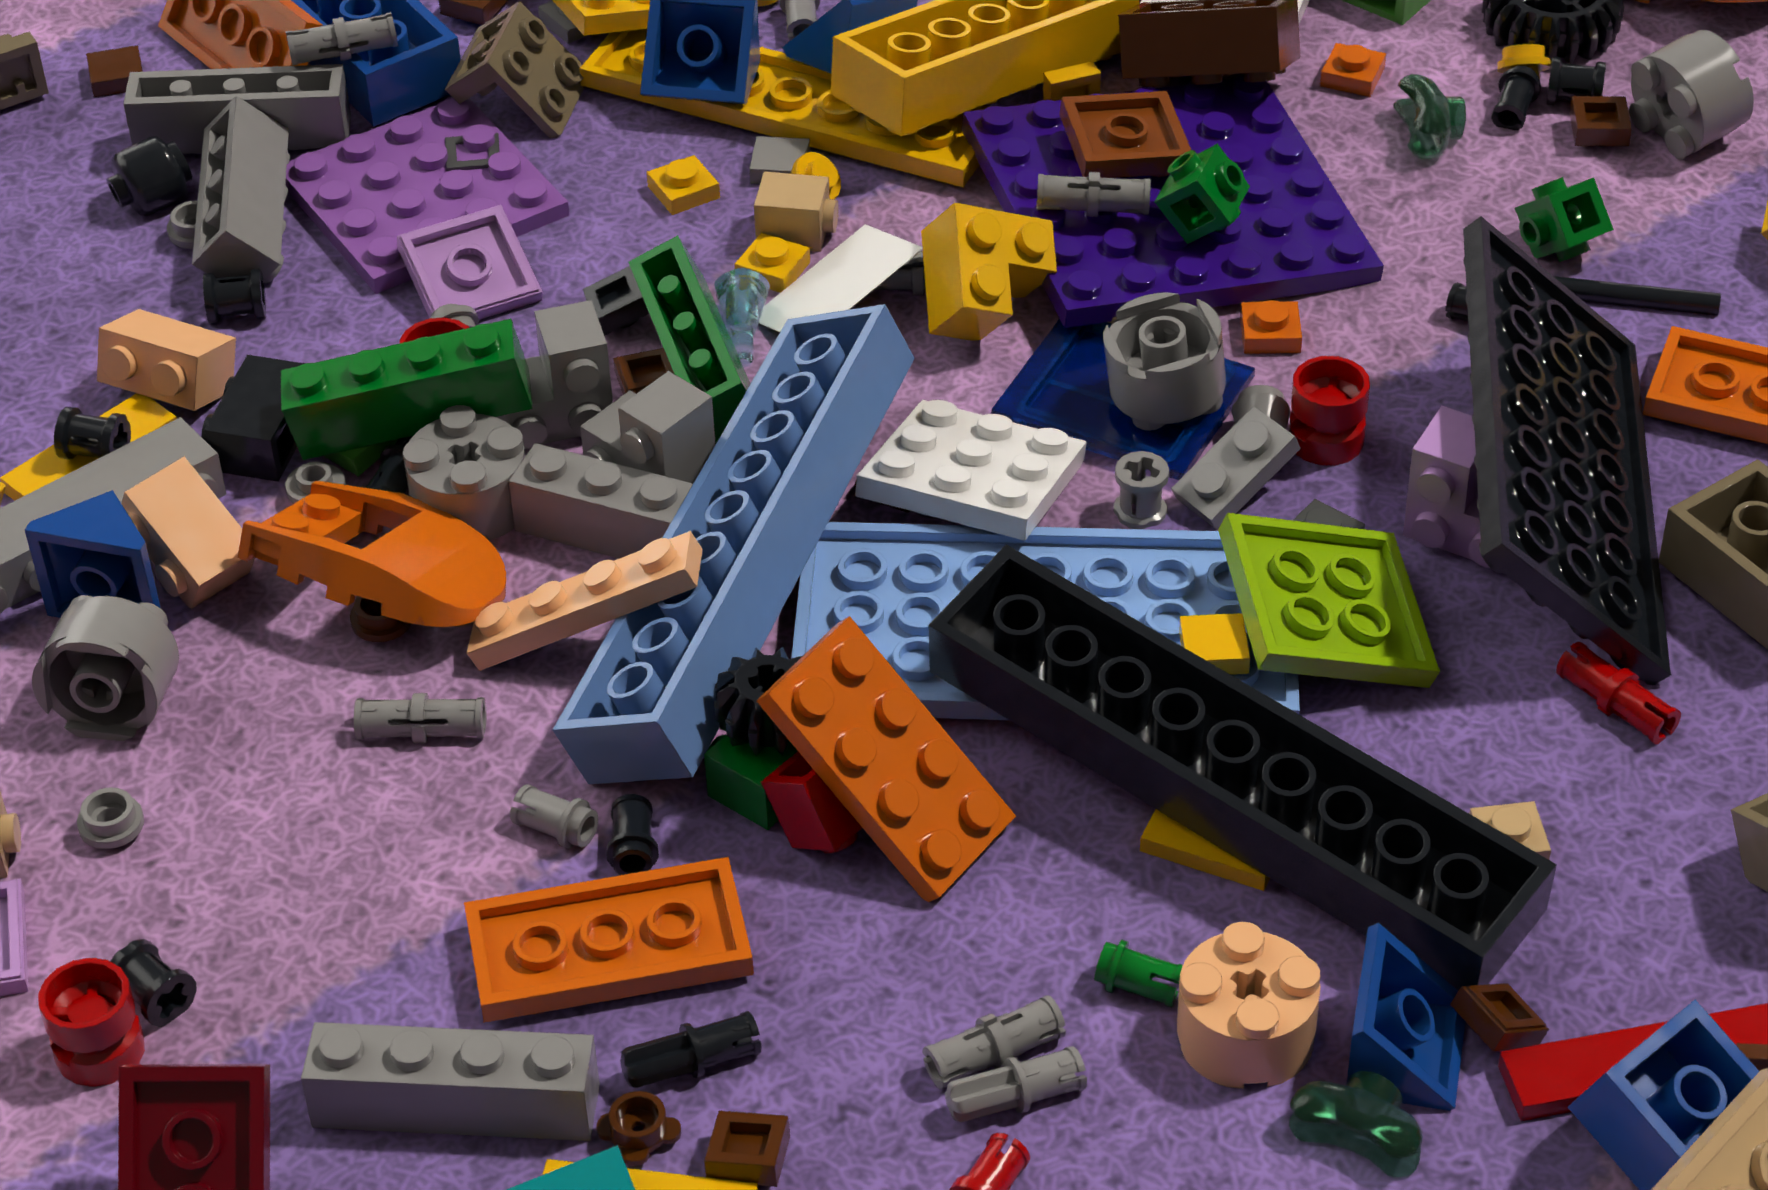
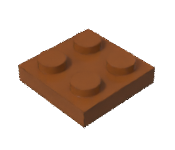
(1123, 133)

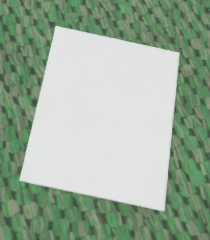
(841, 277)

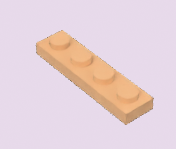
(585, 600)

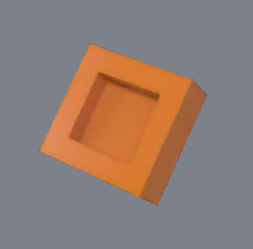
(1353, 69)
(1271, 327)

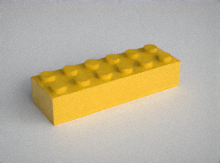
(965, 55)

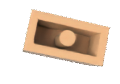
(165, 359)
(186, 533)

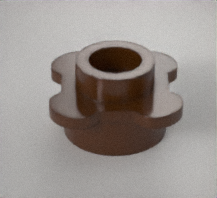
(633, 1110)

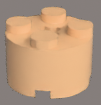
(1248, 1007)

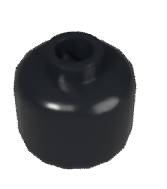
(149, 175)

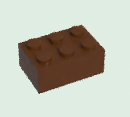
(1208, 40)

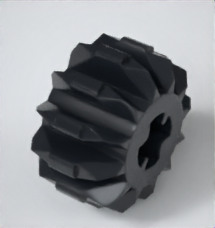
(737, 696)

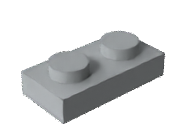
(1236, 467)

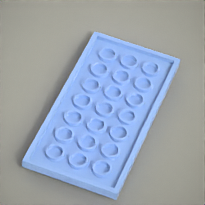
(905, 574)

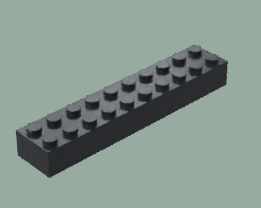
(1240, 768)

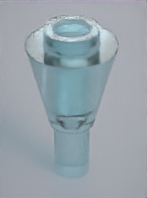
(742, 300)

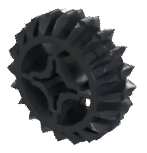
(1561, 26)

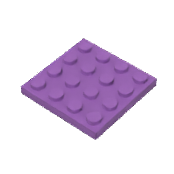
(398, 183)

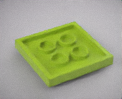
(1327, 601)

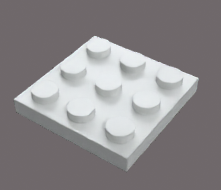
(972, 468)

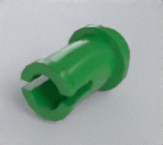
(1135, 972)

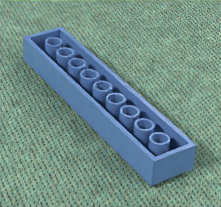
(758, 518)

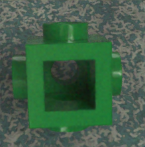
(1202, 193)
(1563, 218)

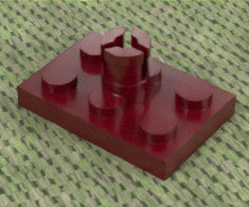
(194, 1127)

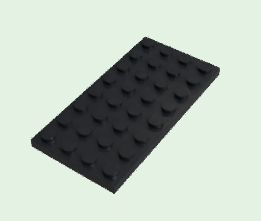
(1562, 454)

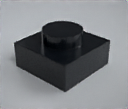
(617, 300)

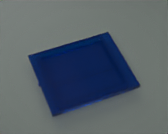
(1069, 391)

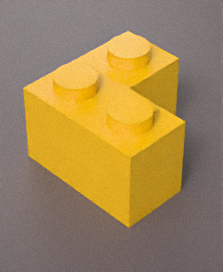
(979, 262)

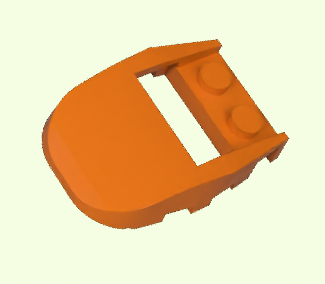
(421, 572)

